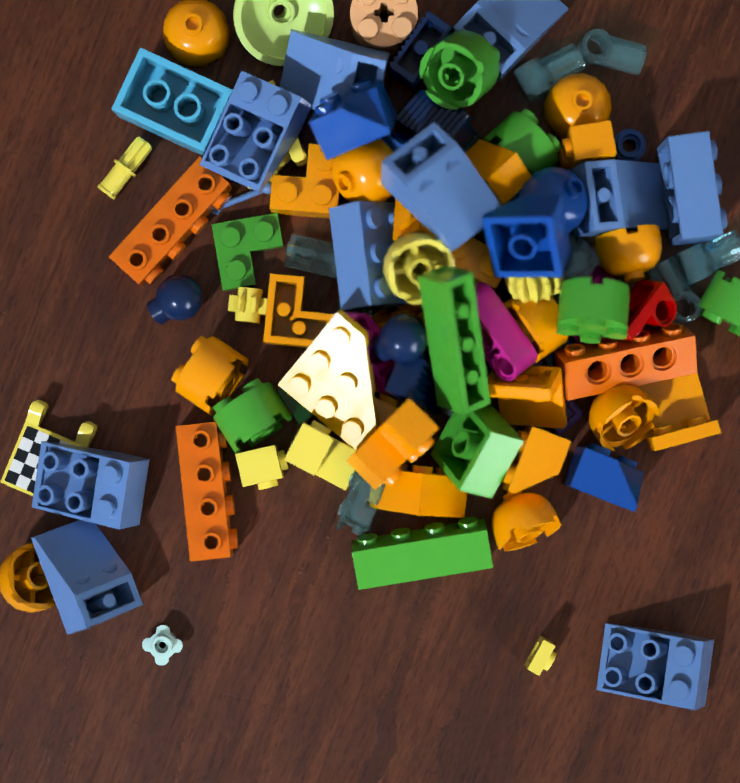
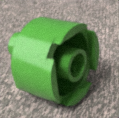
(459, 69)
(523, 135)
(722, 301)
(593, 309)
(251, 415)

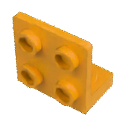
(532, 397)
(681, 412)

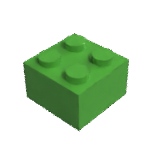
(477, 450)

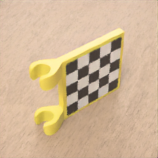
(23, 462)

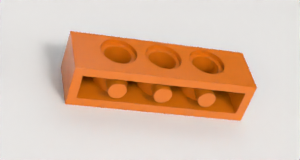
(675, 360)

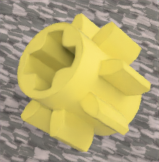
(248, 305)

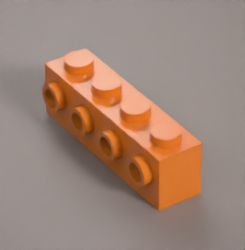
(171, 222)
(205, 491)

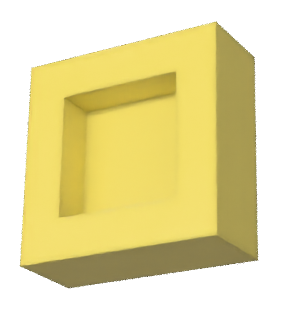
(541, 656)

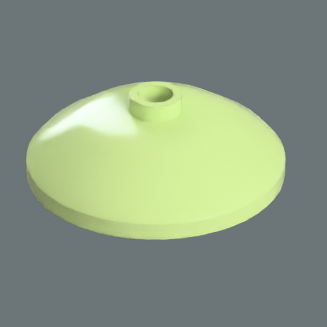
(268, 34)

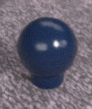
(176, 299)
(401, 339)

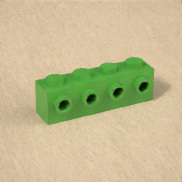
(454, 339)
(421, 553)

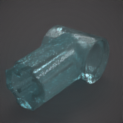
(615, 52)
(541, 75)
(704, 259)
(672, 276)

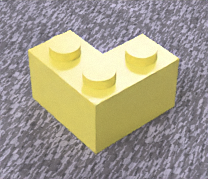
(321, 454)

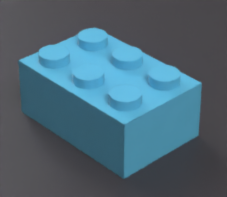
(171, 101)

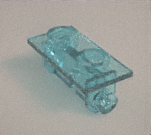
(311, 256)
(354, 509)

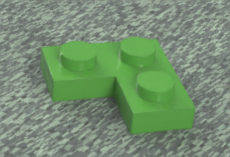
(236, 242)

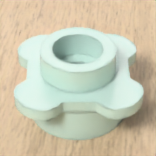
(162, 654)

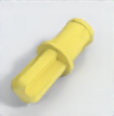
(125, 167)

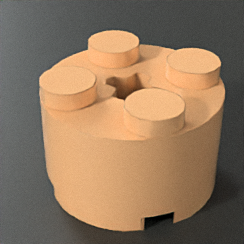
(386, 36)

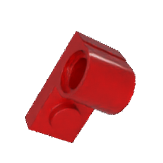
(649, 305)

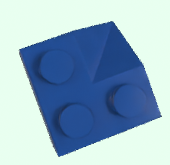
(353, 118)
(528, 237)
(605, 477)

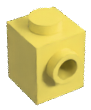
(262, 466)

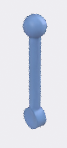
(267, 190)

